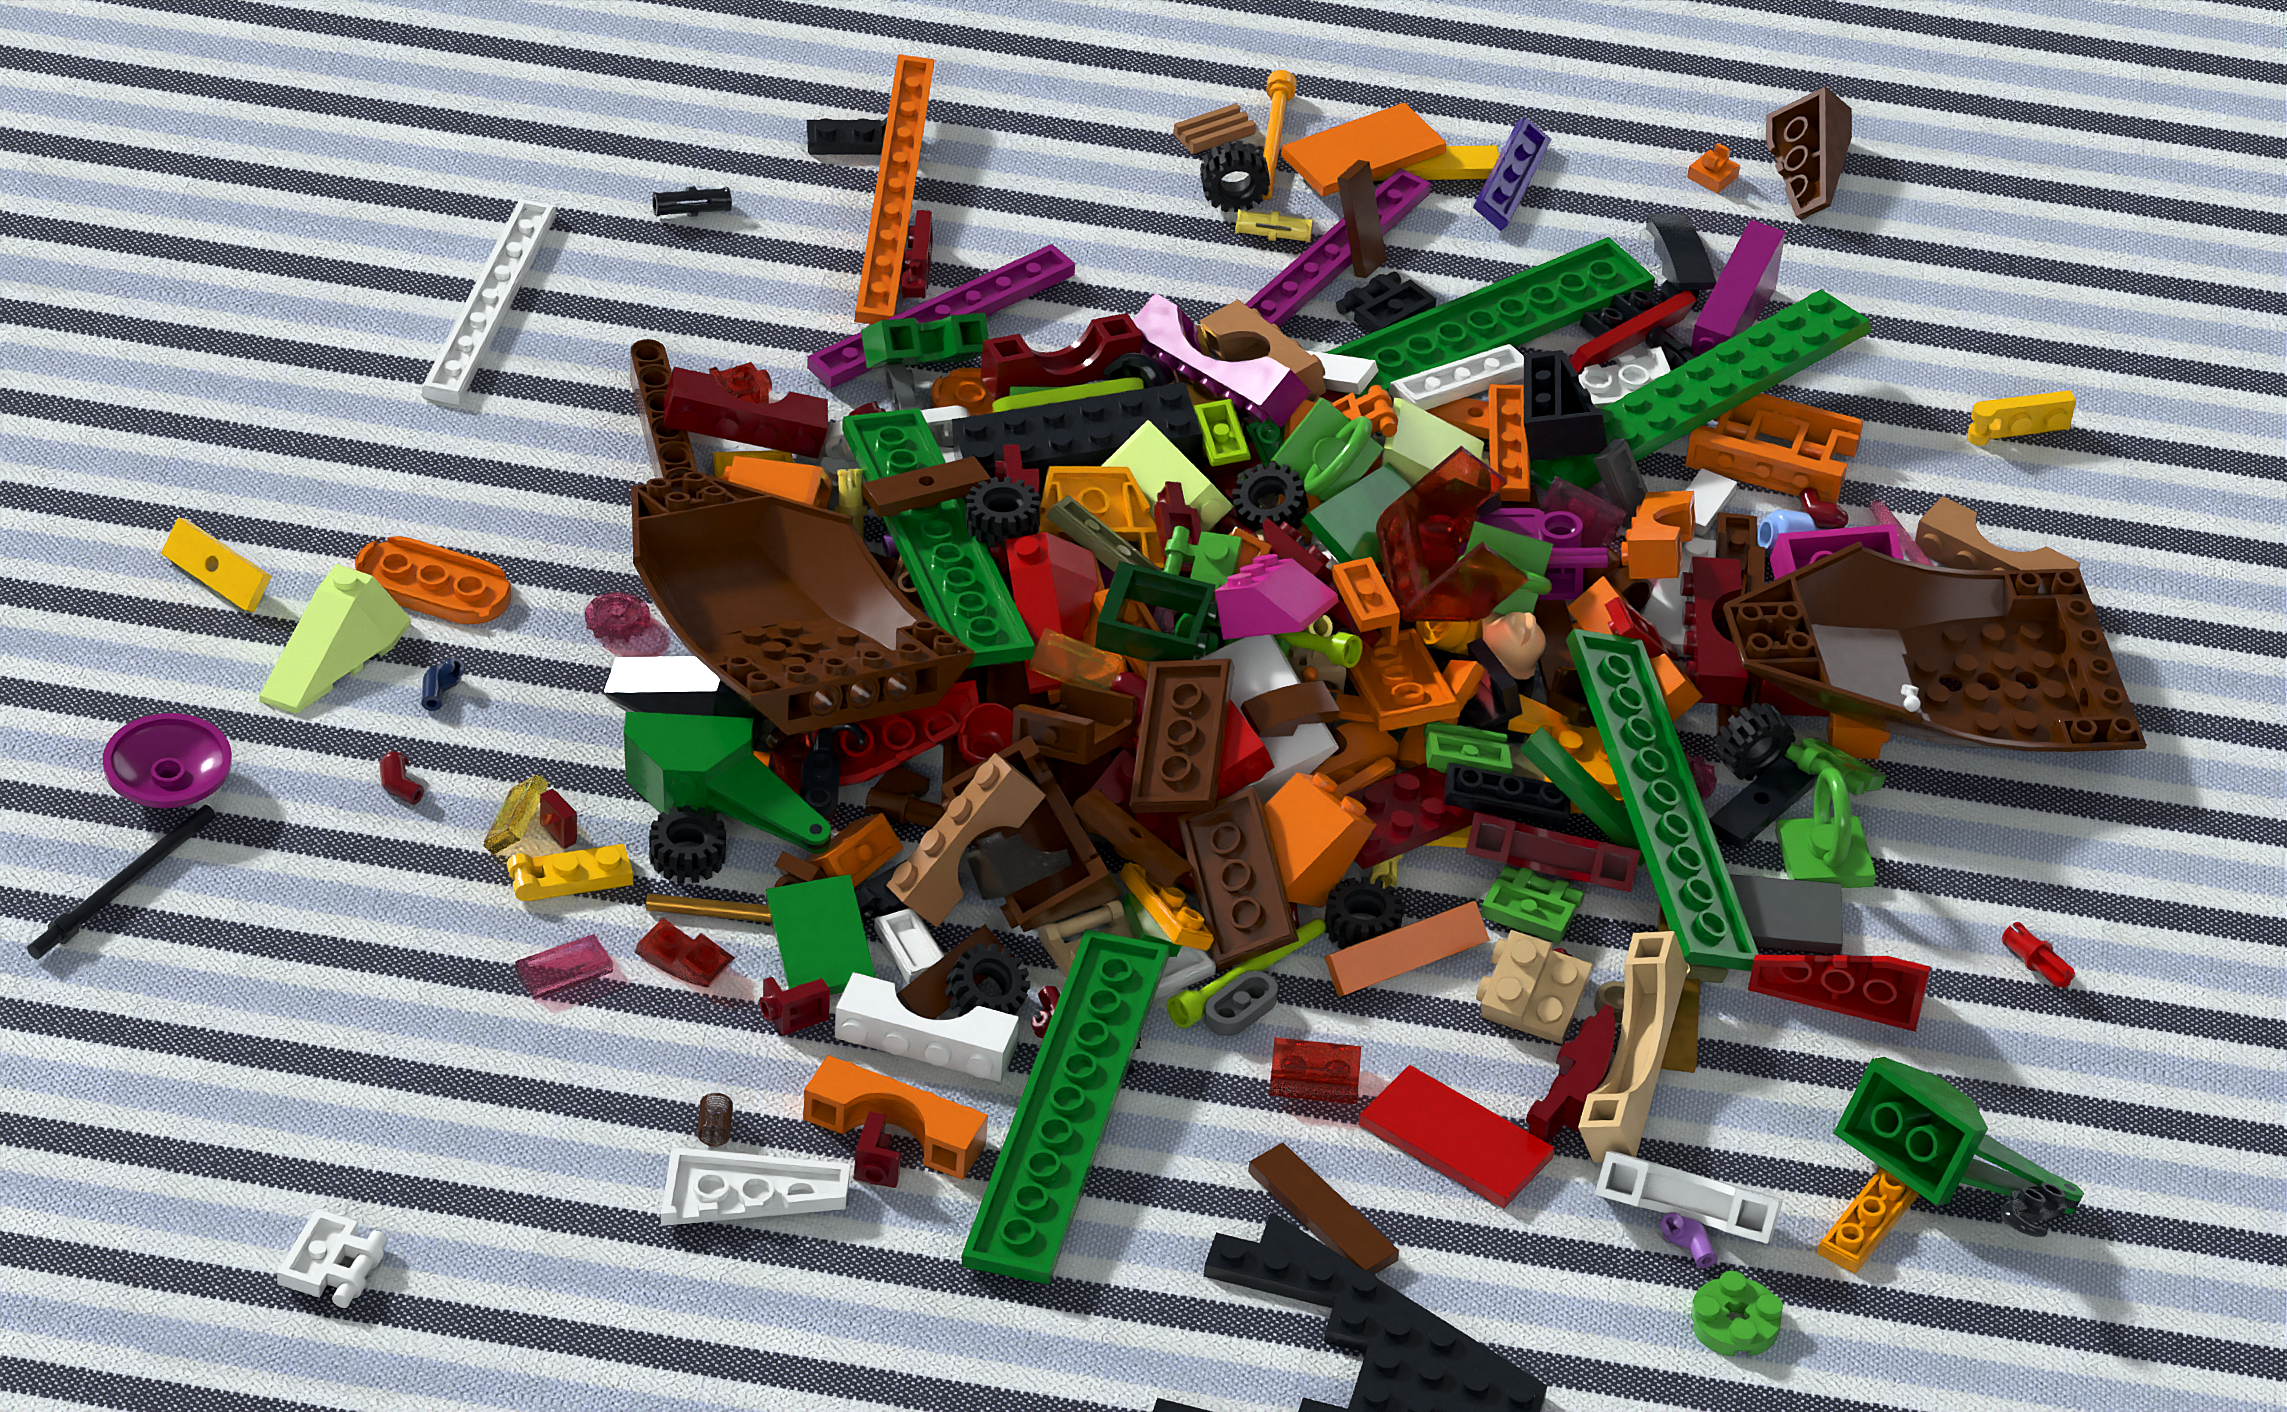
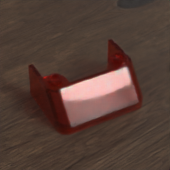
(1422, 539)

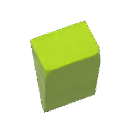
(1221, 433)

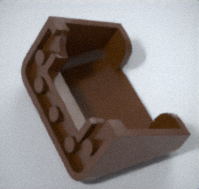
(1047, 829)

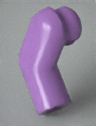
(1689, 1235)

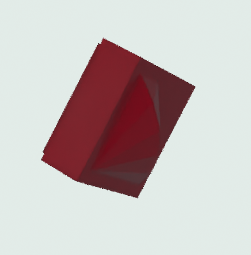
(558, 818)

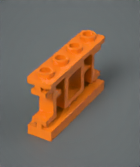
(1772, 464)

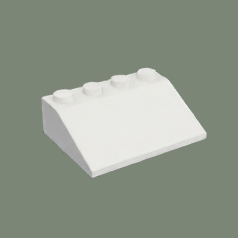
(1260, 669)

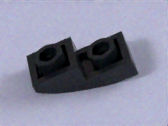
(1622, 309)

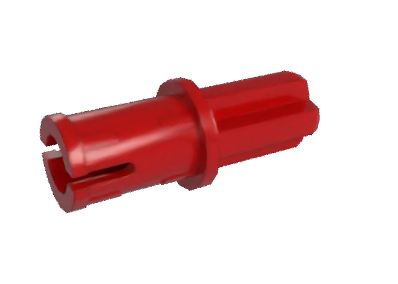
(2038, 955)

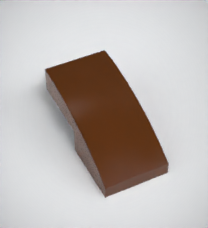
(1283, 709)

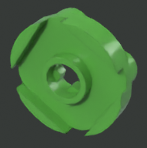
(1738, 1295)

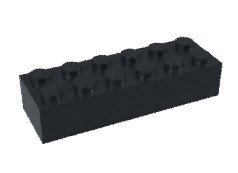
(1079, 429)

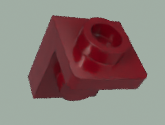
(795, 1007)
(873, 1156)

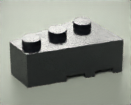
(1559, 410)

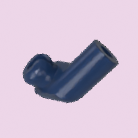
(440, 679)

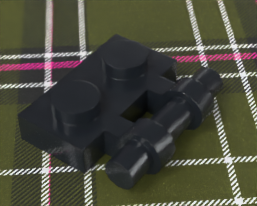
(1385, 302)

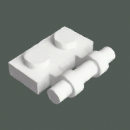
(318, 1254)

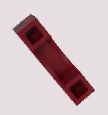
(1011, 362)
(702, 406)
(1713, 659)
(1552, 852)

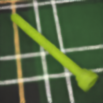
(1341, 648)
(1188, 1006)

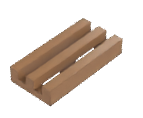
(1214, 128)

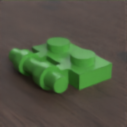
(1213, 557)
(1816, 755)
(1532, 903)

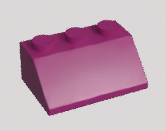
(1803, 548)
(1271, 598)

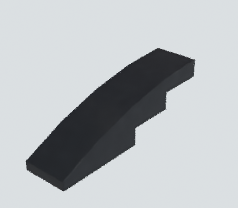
(1681, 251)

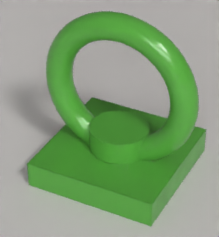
(1329, 450)
(1526, 554)
(1827, 846)

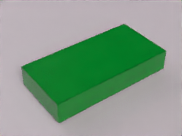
(1144, 926)

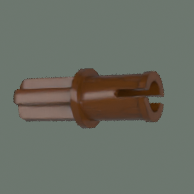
(903, 808)

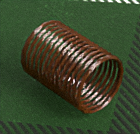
(725, 1117)

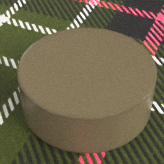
(1613, 995)

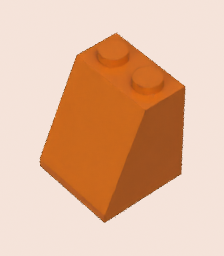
(786, 479)
(1315, 835)

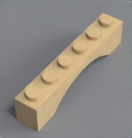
(1620, 1106)

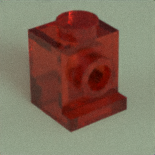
(745, 382)

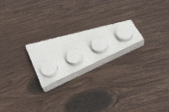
(1625, 377)
(1666, 603)
(740, 1186)

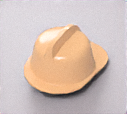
(1515, 641)

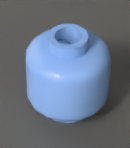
(1782, 522)

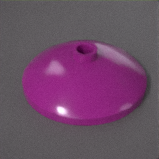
(167, 760)

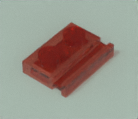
(1315, 1070)

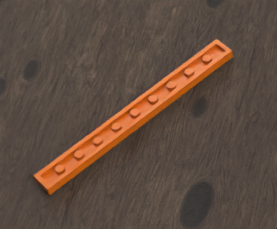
(894, 190)

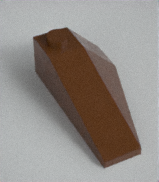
(1810, 148)

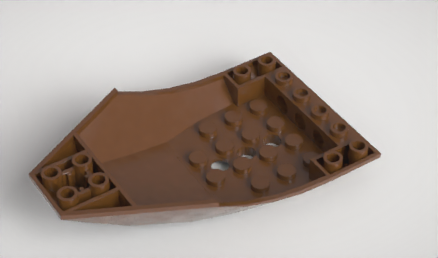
(763, 570)
(1870, 622)

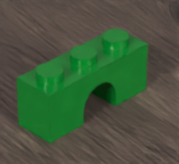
(925, 343)

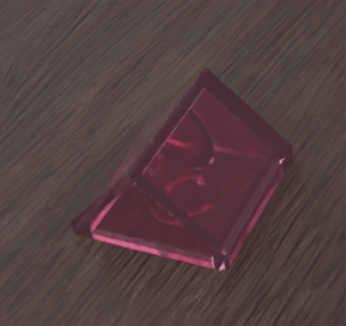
(1599, 517)

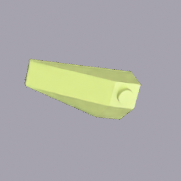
(337, 633)

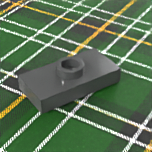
(1621, 478)

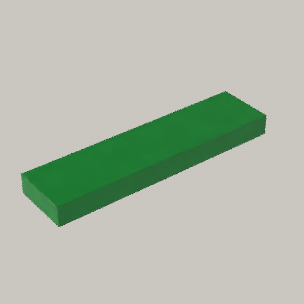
(1582, 789)

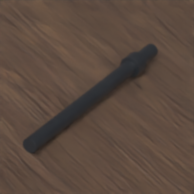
(67, 924)

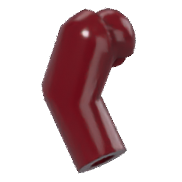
(394, 778)

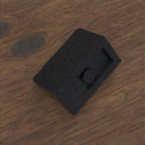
(1497, 691)

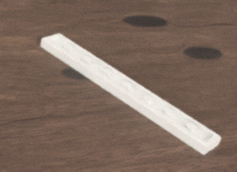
(488, 302)

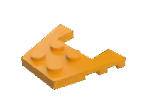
(1110, 496)
(1581, 743)

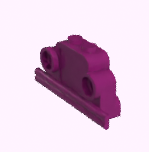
(1567, 555)

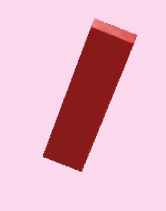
(1632, 332)

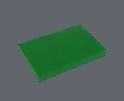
(819, 932)

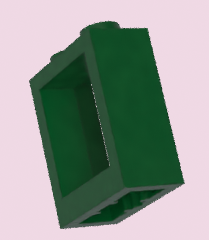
(1160, 590)

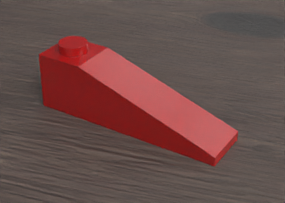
(1051, 590)
(901, 735)
(1858, 986)

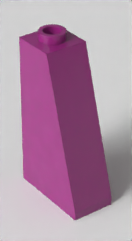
(1741, 288)

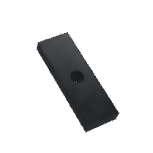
(1505, 795)
(1761, 803)

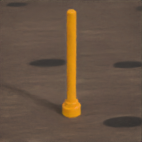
(1280, 89)

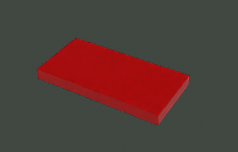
(1456, 1136)

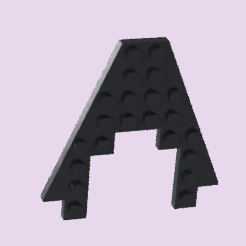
(1410, 1355)

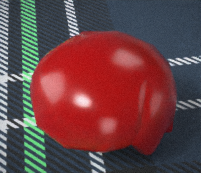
(985, 731)

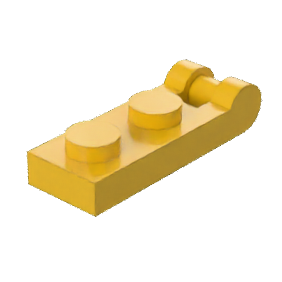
(2020, 416)
(569, 872)

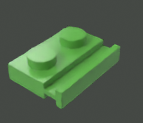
(1465, 747)

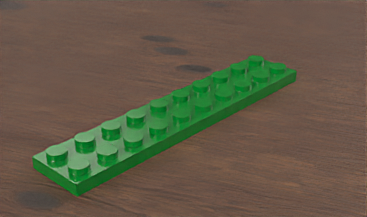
(1502, 313)
(1716, 382)
(945, 563)
(1662, 800)
(1065, 1107)

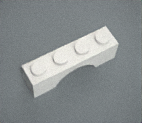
(972, 1044)
(1690, 1195)

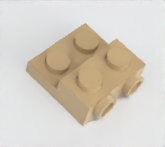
(1533, 987)

